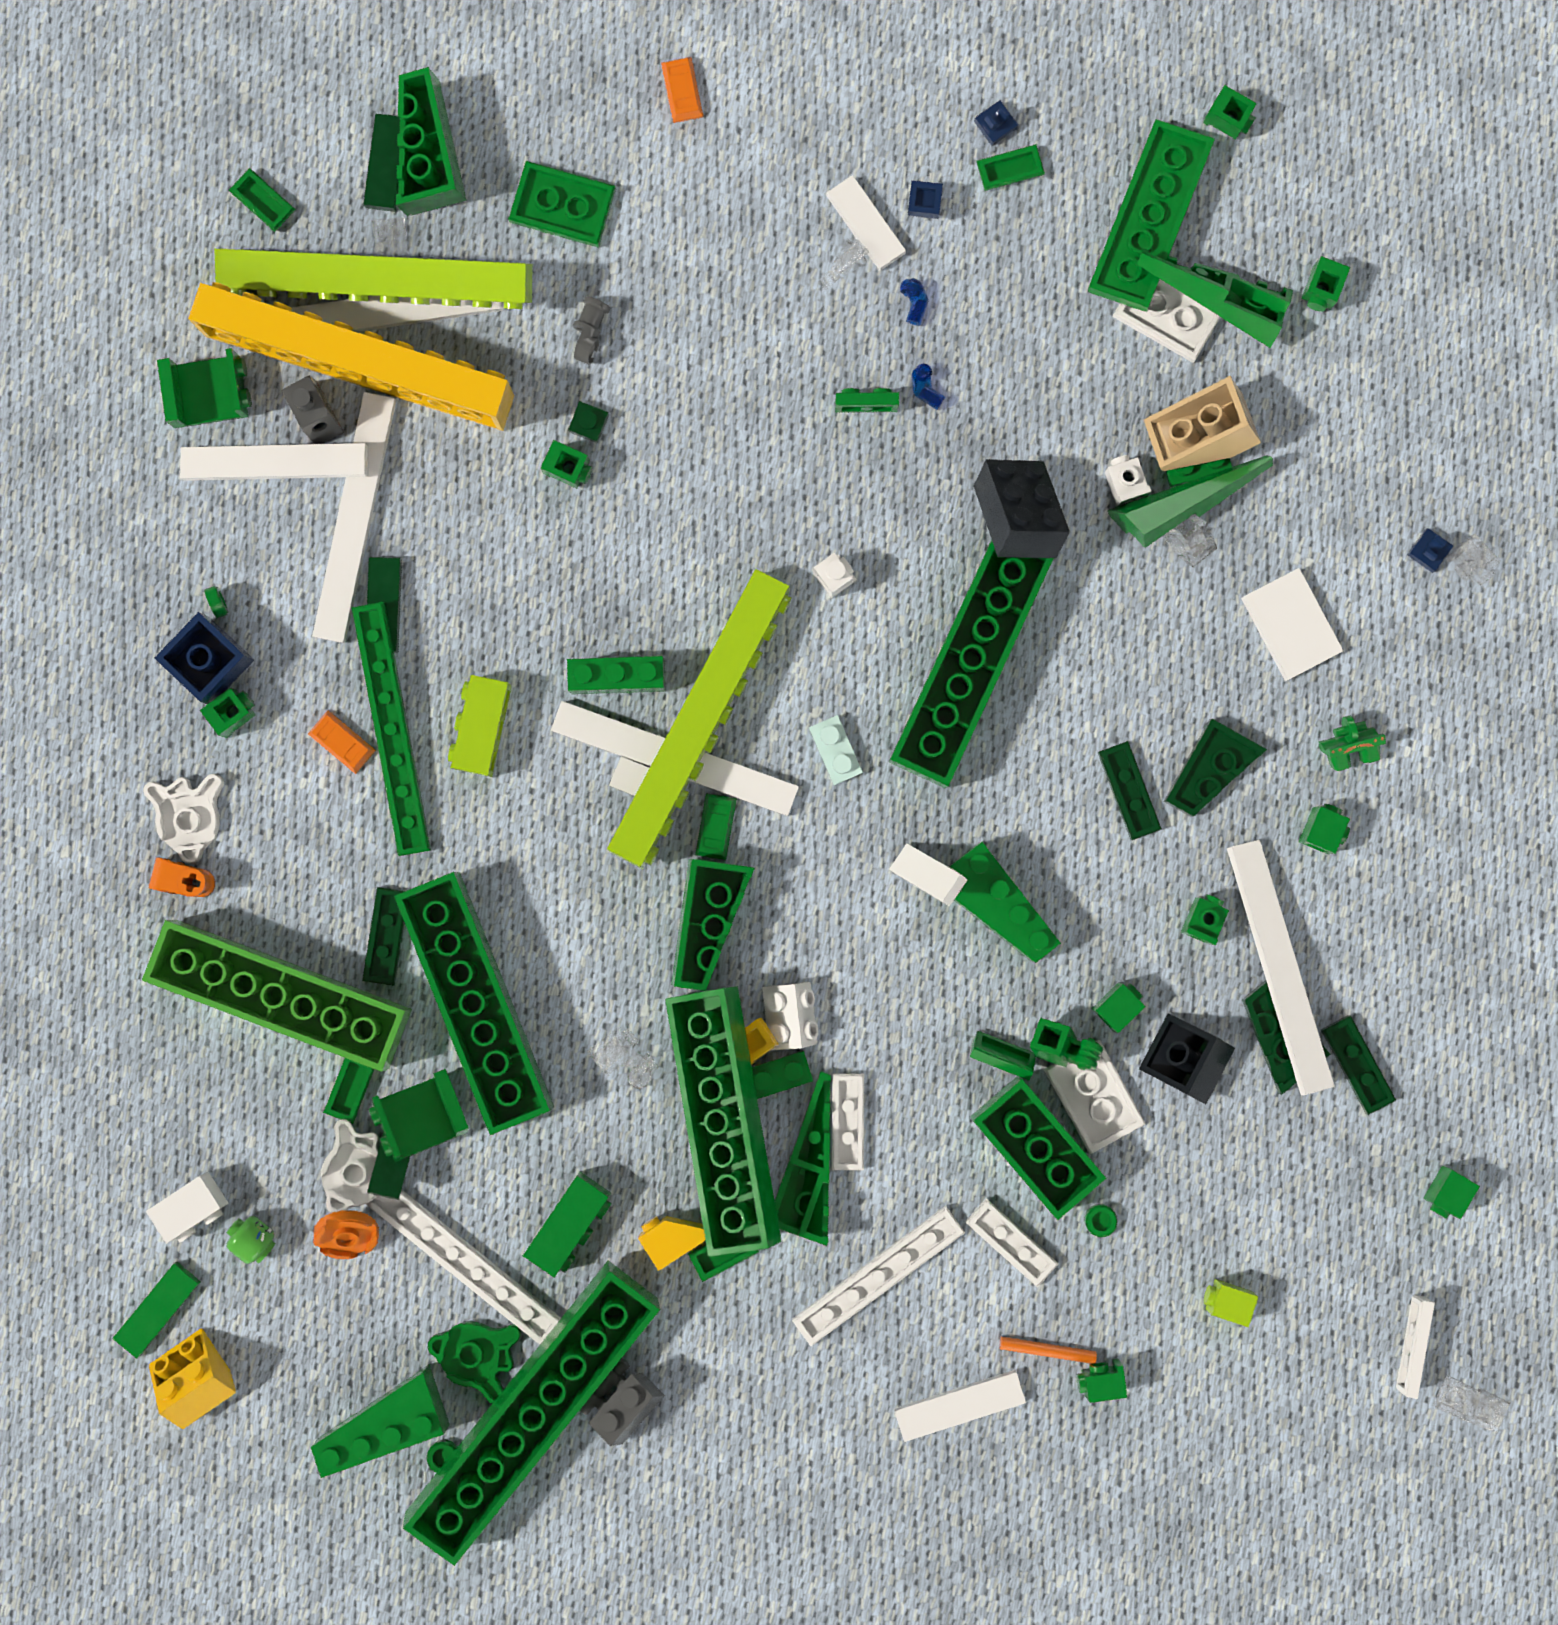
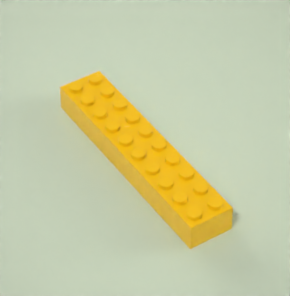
(352, 355)

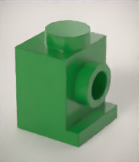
(1235, 104)
(1331, 276)
(558, 457)
(218, 711)
(1196, 927)
(1103, 1382)

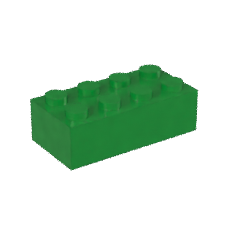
(1038, 1147)

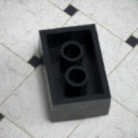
(1021, 509)

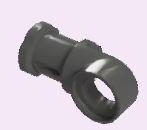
(588, 326)

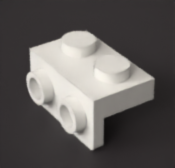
(791, 1015)

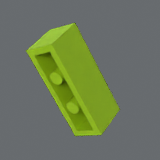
(479, 725)

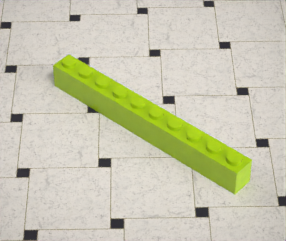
(375, 276)
(699, 719)

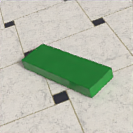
(156, 1310)

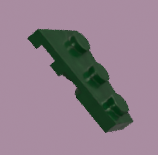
(1211, 766)
(1270, 1037)

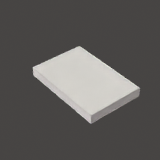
(1172, 321)
(1292, 624)
(1095, 1101)

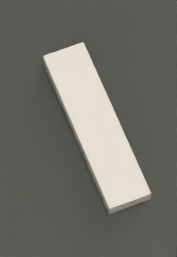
(959, 1405)

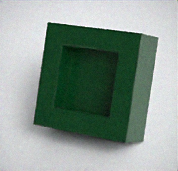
(588, 422)

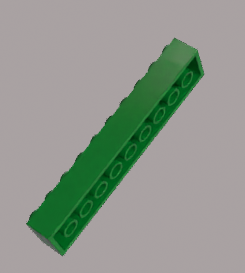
(530, 1413)

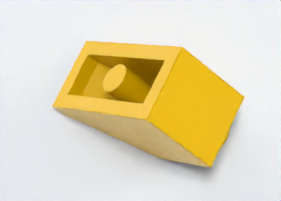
(670, 1239)

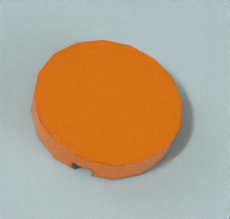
(346, 1234)

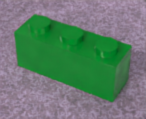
(616, 675)
(568, 1225)

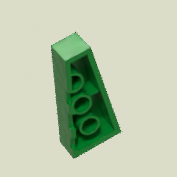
(427, 154)
(1001, 905)
(707, 915)
(388, 1424)

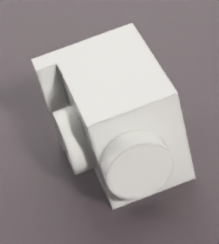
(1124, 491)
(834, 574)

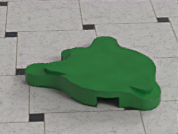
(475, 1354)

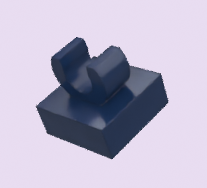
(995, 123)
(925, 199)
(1430, 550)

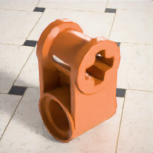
(177, 879)

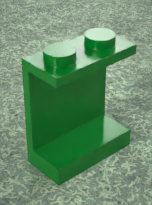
(204, 390)
(419, 1117)

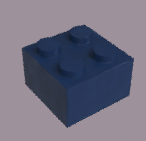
(204, 658)

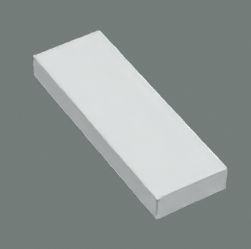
(866, 222)
(928, 874)
(847, 1121)
(1011, 1242)
(1415, 1346)

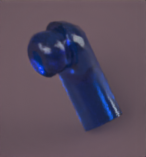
(919, 300)
(923, 386)

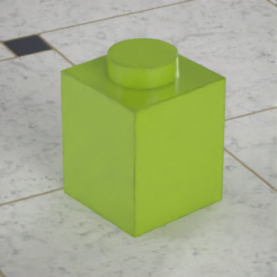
(1230, 1302)

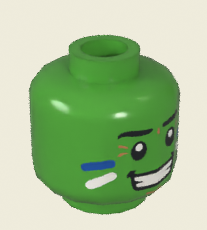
(250, 1239)

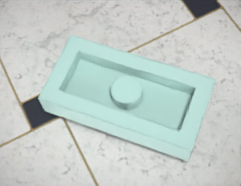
(835, 750)

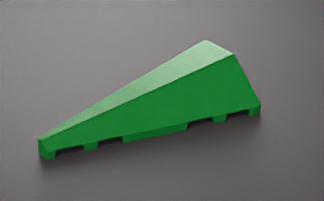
(1239, 302)
(1161, 512)
(805, 1184)

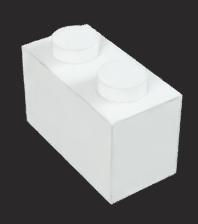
(187, 1207)

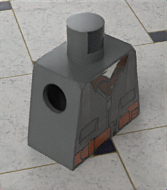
(312, 408)

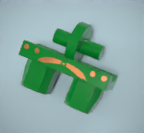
(1349, 739)

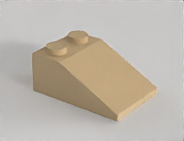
(1203, 427)

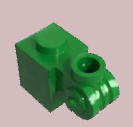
(1060, 1045)

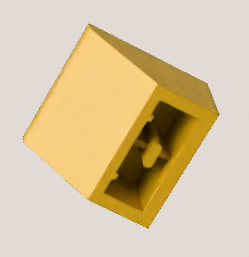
(190, 1380)

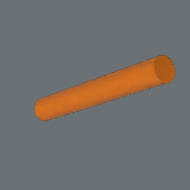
(1048, 1350)

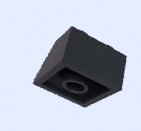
(1187, 1058)

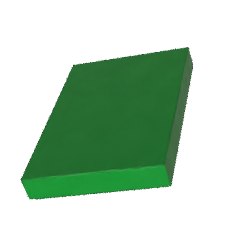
(562, 204)

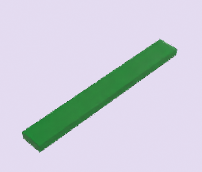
(391, 728)

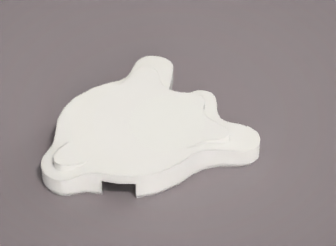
(185, 815)
(349, 1168)

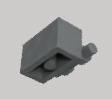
(625, 1408)

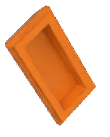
(682, 89)
(341, 742)

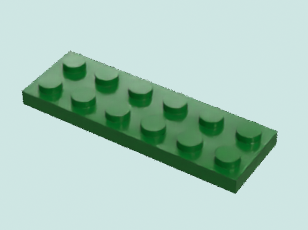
(1151, 213)

